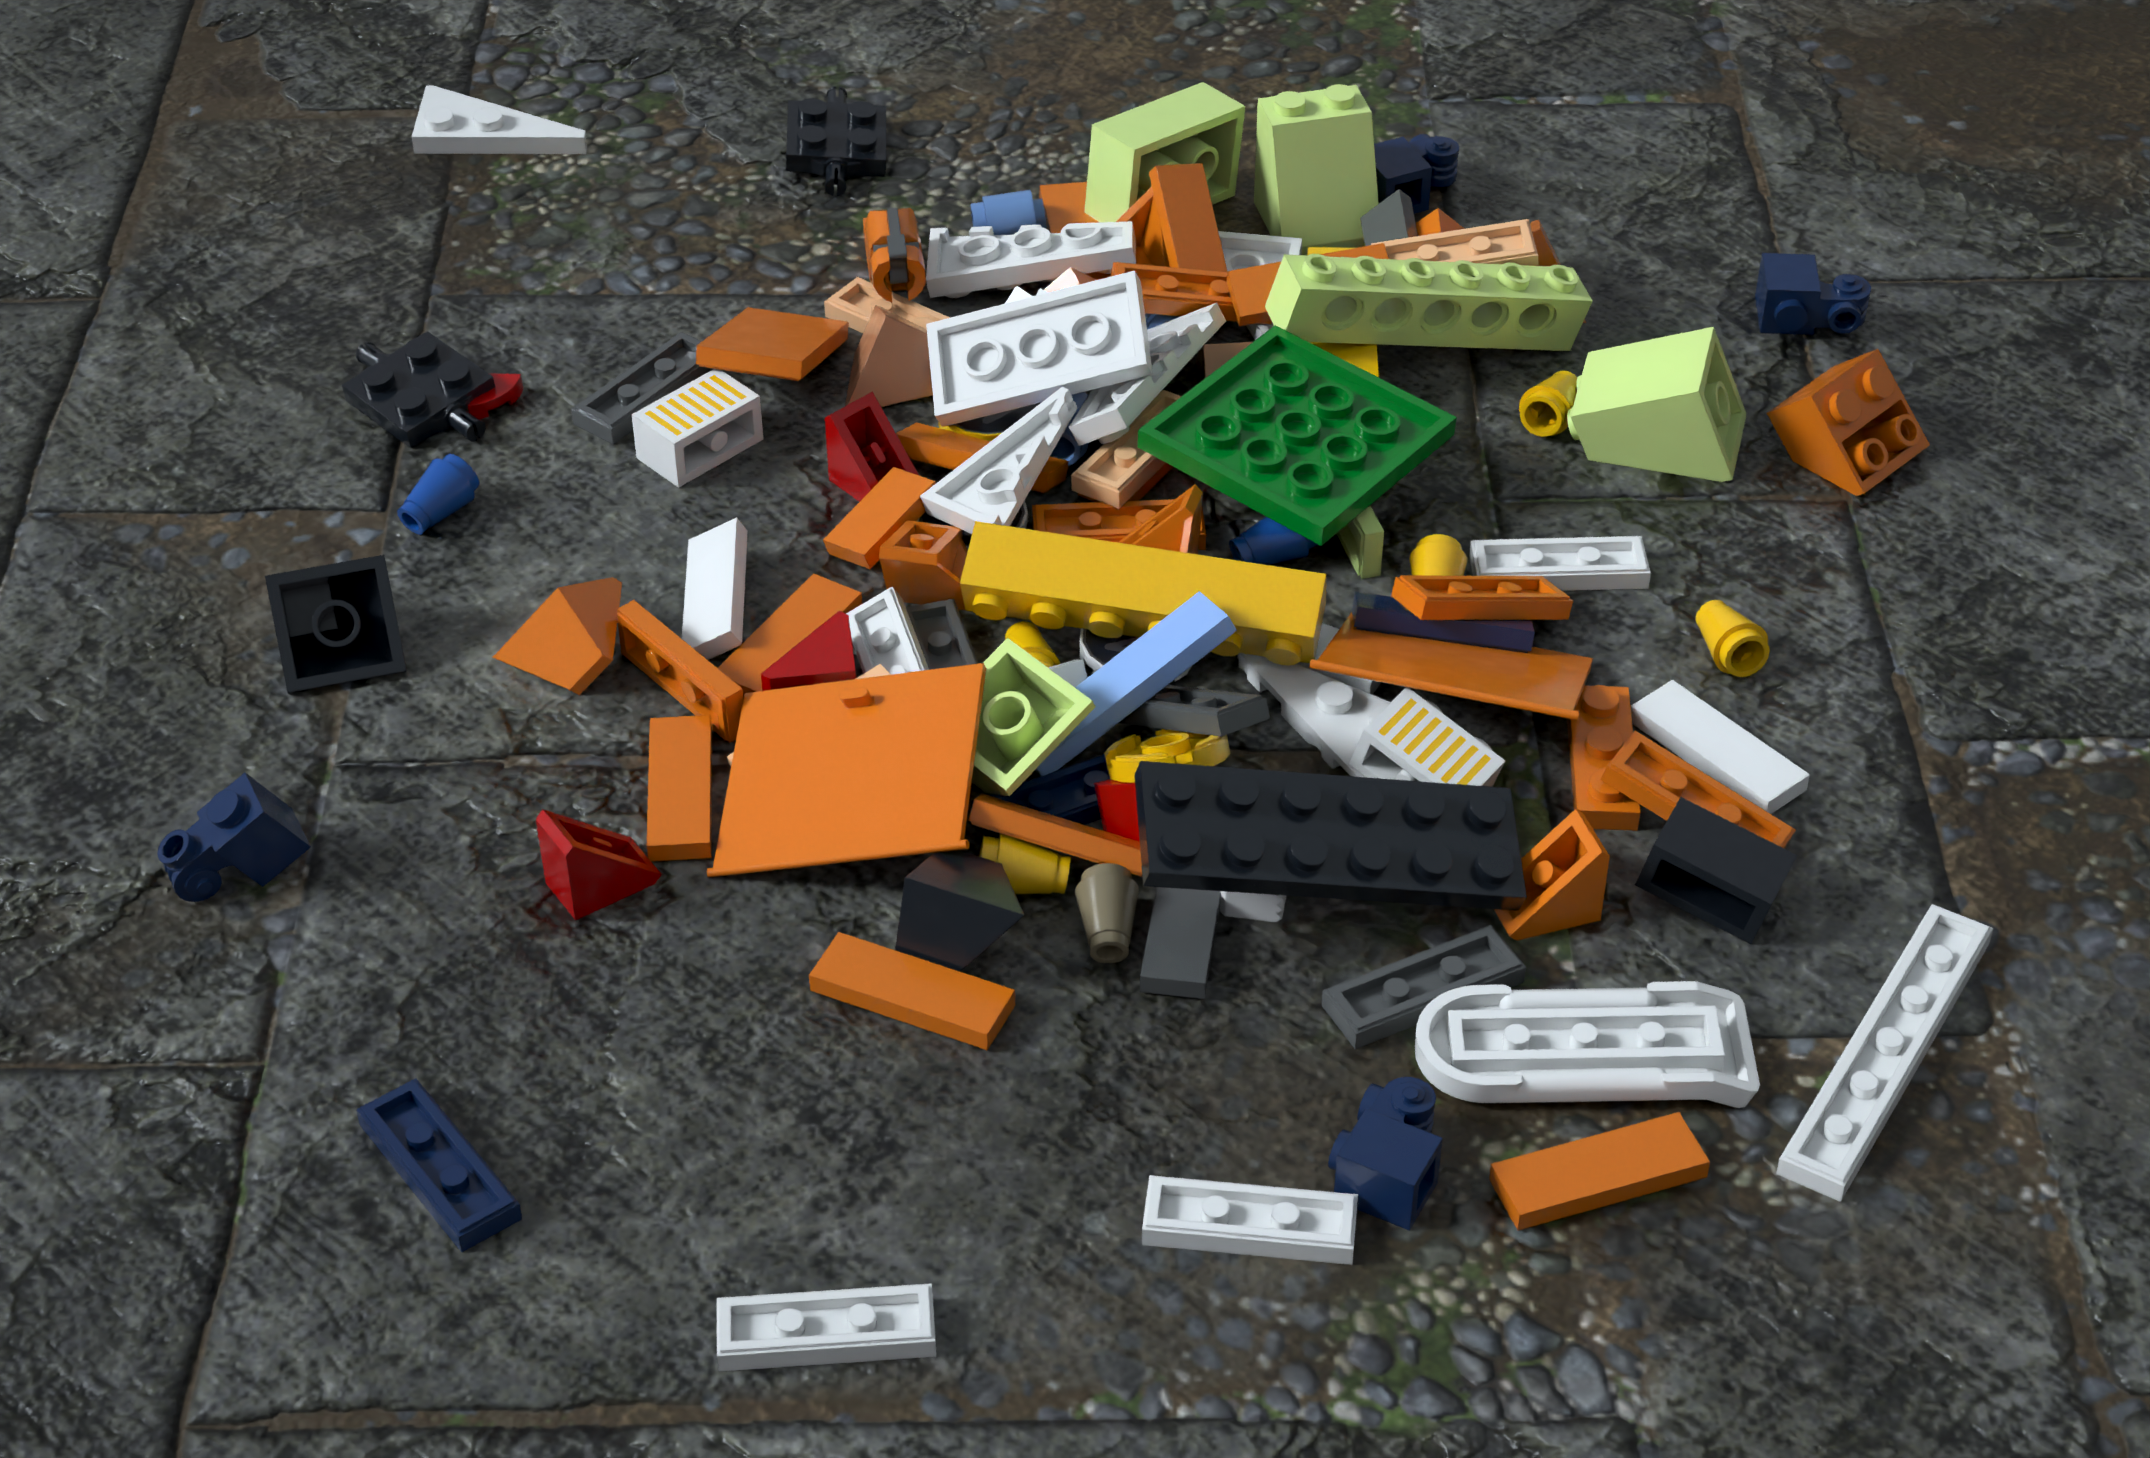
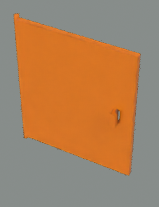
(1529, 681)
(851, 771)

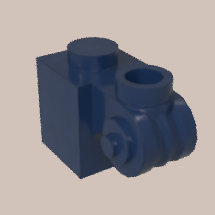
(1415, 167)
(1796, 301)
(237, 828)
(1390, 1152)

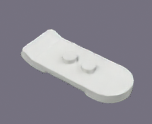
(1588, 1044)

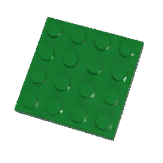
(1297, 434)

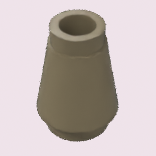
(1107, 908)

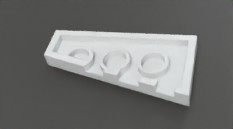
(1032, 254)
(1172, 345)

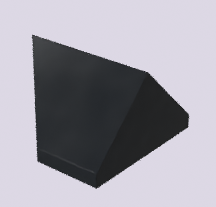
(955, 908)

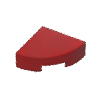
(507, 388)

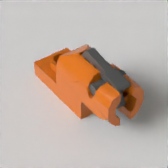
(894, 252)

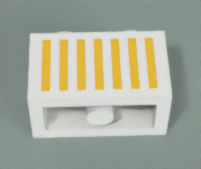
(697, 427)
(1422, 744)

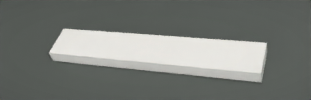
(1884, 1053)

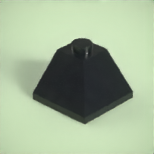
(335, 623)

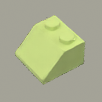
(1021, 718)

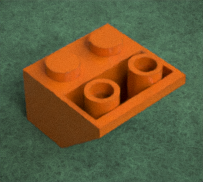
(1850, 424)

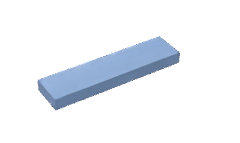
(1143, 671)

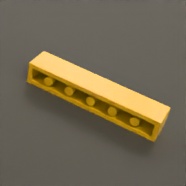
(1132, 588)

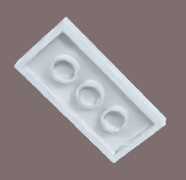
(1037, 345)

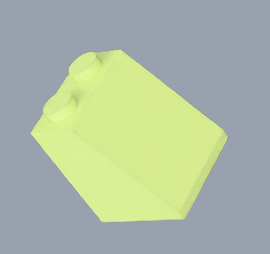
(1315, 165)
(1661, 407)

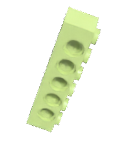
(1428, 302)

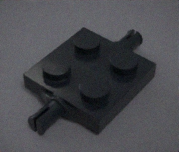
(836, 139)
(418, 390)

